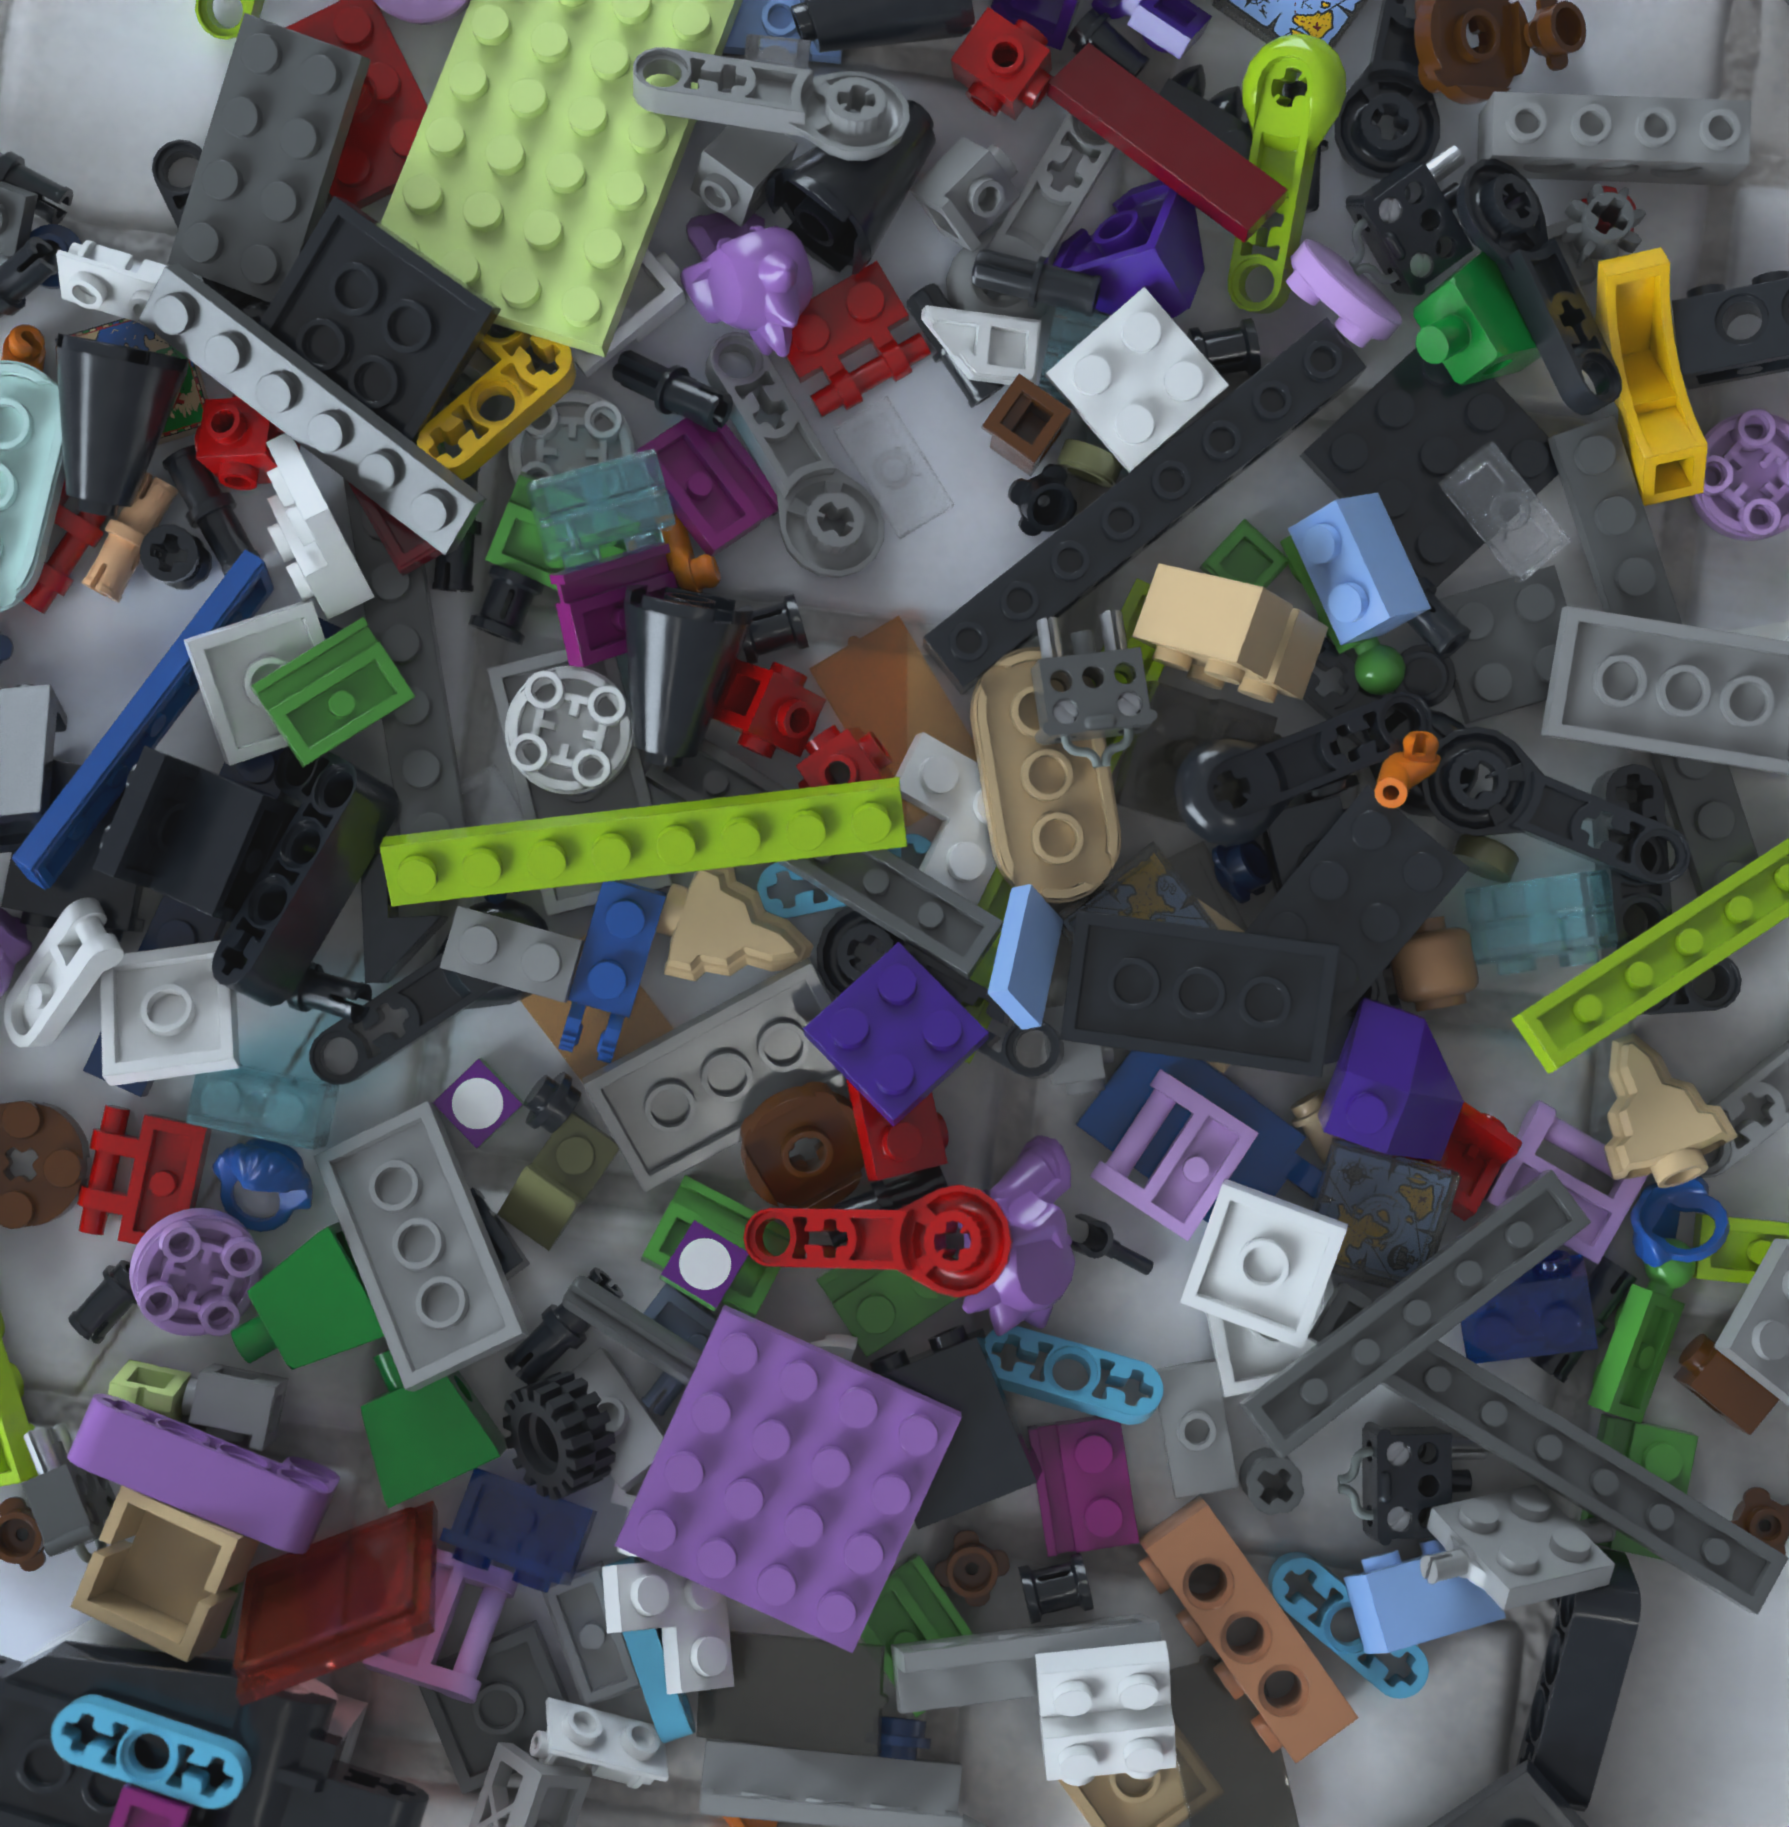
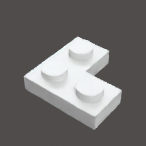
(950, 790)
(690, 1620)

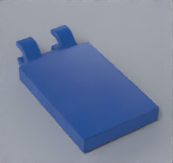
(1265, 1164)

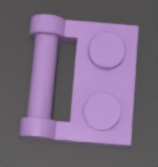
(1194, 1164)
(1602, 1210)
(417, 1659)

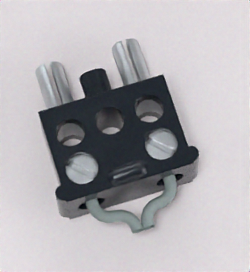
(1394, 230)
(1393, 1473)

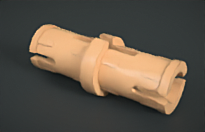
(122, 546)

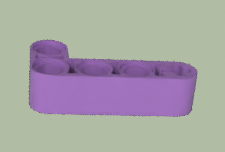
(204, 1473)

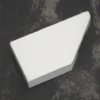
(987, 344)

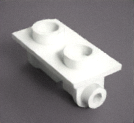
(103, 280)
(613, 1744)

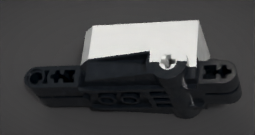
(294, 1740)

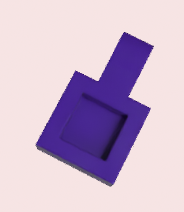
(1164, 24)

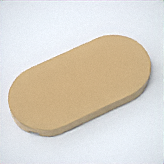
(1044, 808)

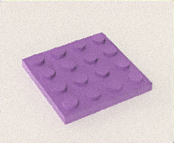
(788, 1479)

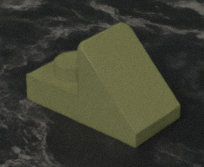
(558, 1180)

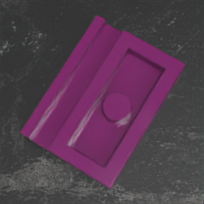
(712, 484)
(594, 598)
(1083, 1485)

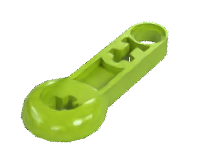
(1285, 149)

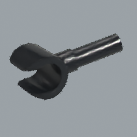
(1101, 1243)

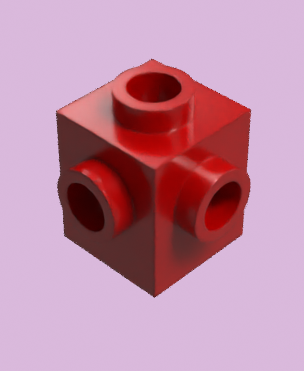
(1003, 65)
(234, 443)
(769, 708)
(859, 751)

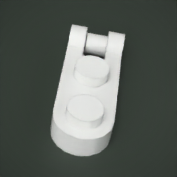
(60, 974)

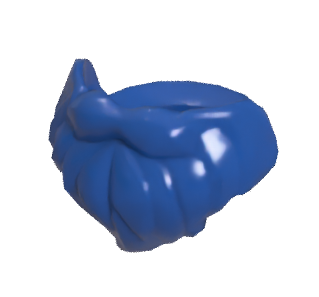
(264, 1168)
(1658, 1215)

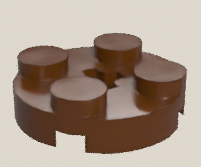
(1448, 60)
(779, 1124)
(59, 1166)

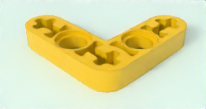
(510, 377)

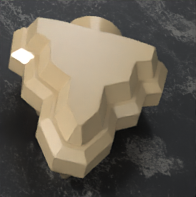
(724, 927)
(1658, 1120)

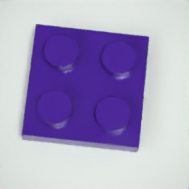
(896, 1034)

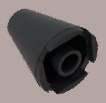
(873, 23)
(845, 205)
(112, 417)
(679, 666)

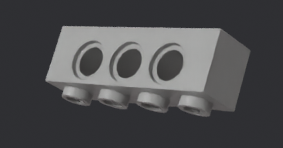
(1617, 137)

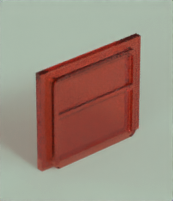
(337, 1602)

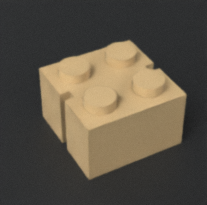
(1229, 634)
(168, 1581)

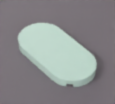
(29, 476)

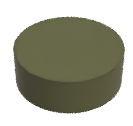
(1089, 463)
(1486, 857)

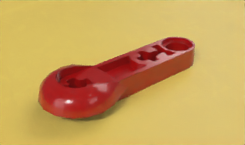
(899, 1239)

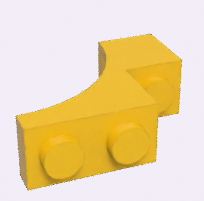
(1653, 406)

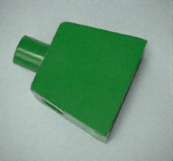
(1474, 325)
(309, 1305)
(426, 1433)

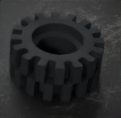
(559, 1435)

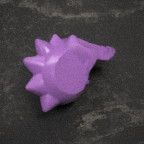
(749, 278)
(1041, 1250)

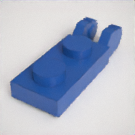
(613, 960)

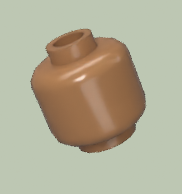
(1435, 966)

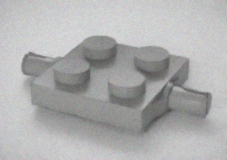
(1518, 1547)

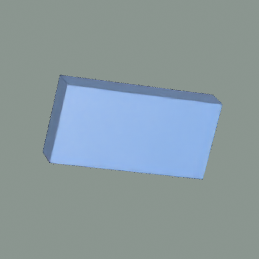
(1025, 957)

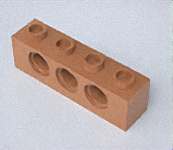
(1314, 1705)

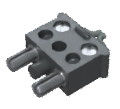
(1086, 711)
(65, 1499)

